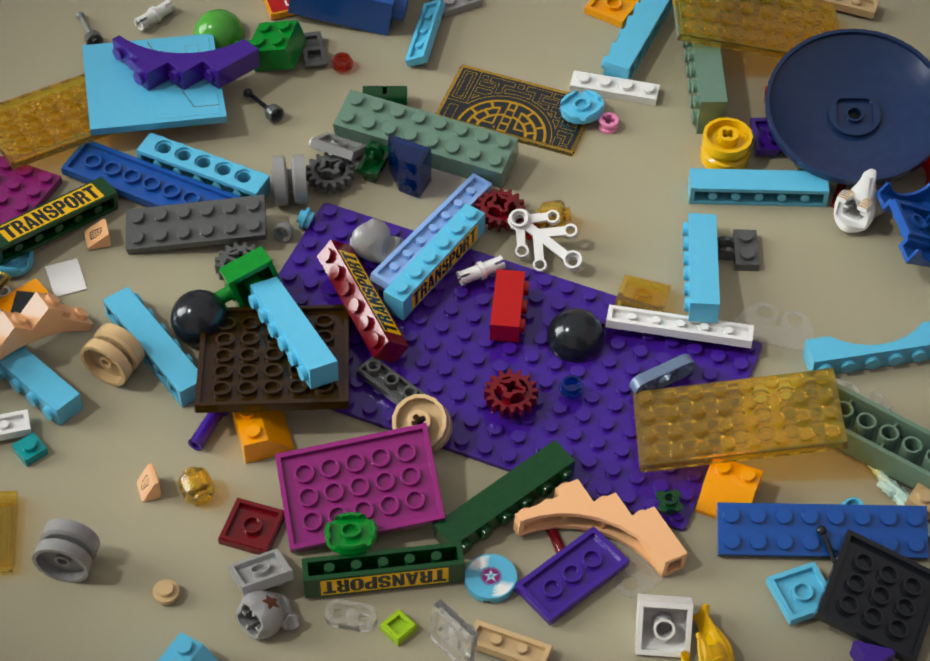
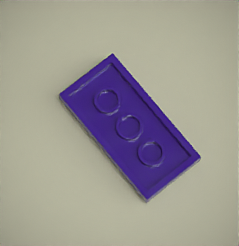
(571, 575)

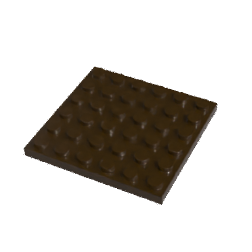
(248, 372)

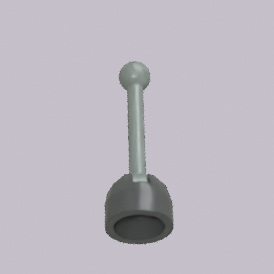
(91, 34)

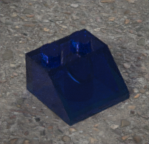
(409, 165)

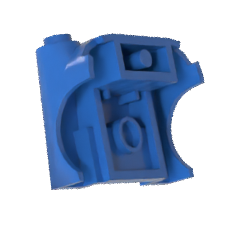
(913, 219)

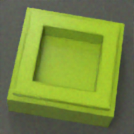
(398, 627)

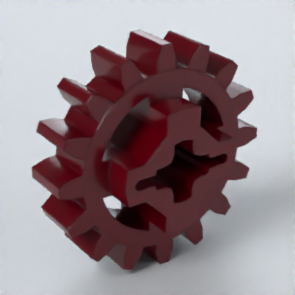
(498, 207)
(511, 394)

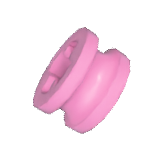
(608, 128)

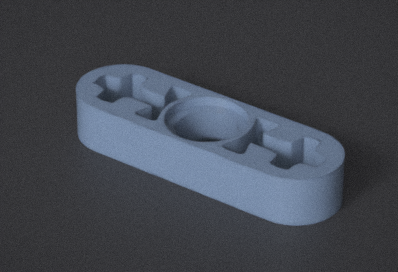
(663, 374)

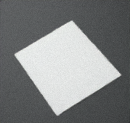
(66, 277)

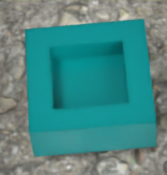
(30, 449)

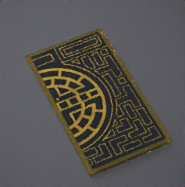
(511, 108)

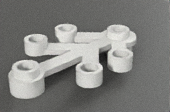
(543, 237)

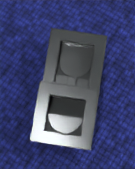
(314, 50)

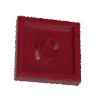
(251, 527)

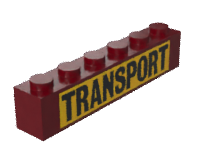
(362, 301)

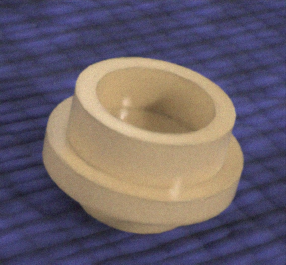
(166, 592)

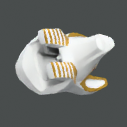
(858, 204)

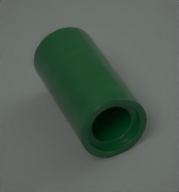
(392, 93)

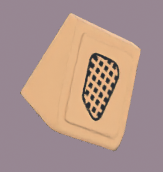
(97, 235)
(149, 484)

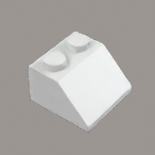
(663, 625)

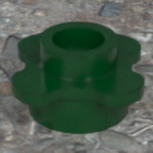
(666, 507)

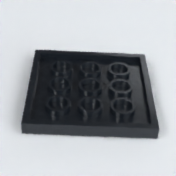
(877, 596)

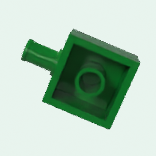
(278, 44)
(243, 272)

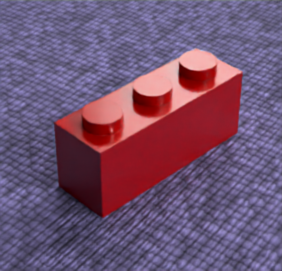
(508, 305)

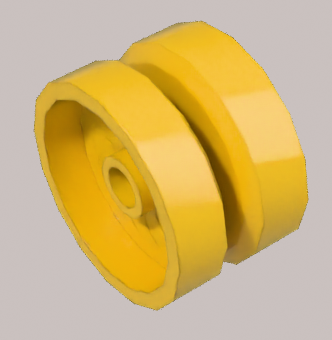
(726, 144)

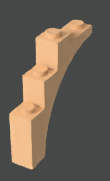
(39, 319)
(575, 509)

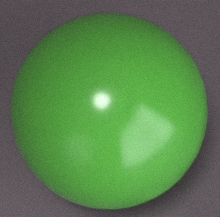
(222, 25)

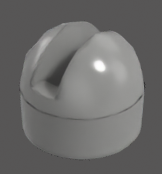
(286, 235)

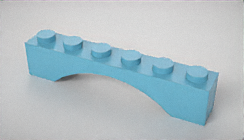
(850, 357)

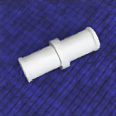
(154, 14)
(480, 270)

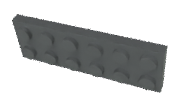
(196, 224)

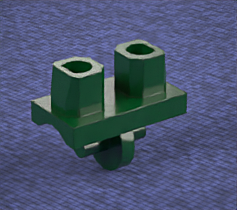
(373, 161)

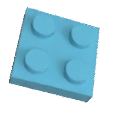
(797, 591)

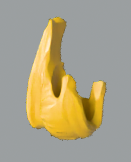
(711, 642)

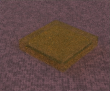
(642, 294)

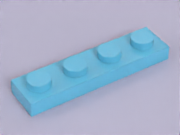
(425, 33)

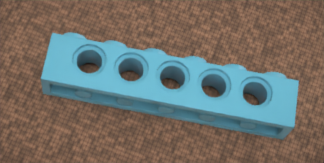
(203, 166)

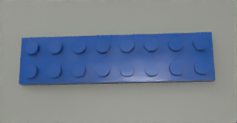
(137, 178)
(791, 528)

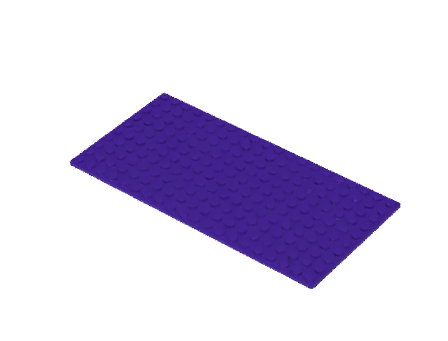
(454, 359)

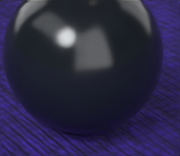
(198, 313)
(575, 335)

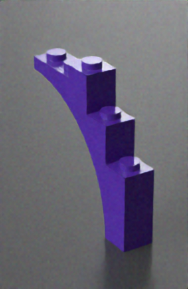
(186, 69)

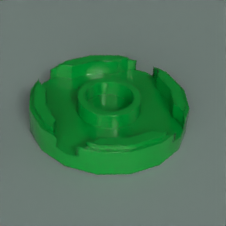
(350, 534)

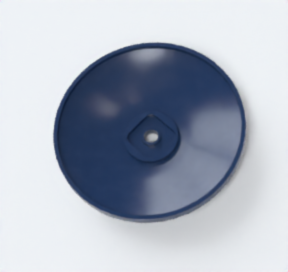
(843, 75)

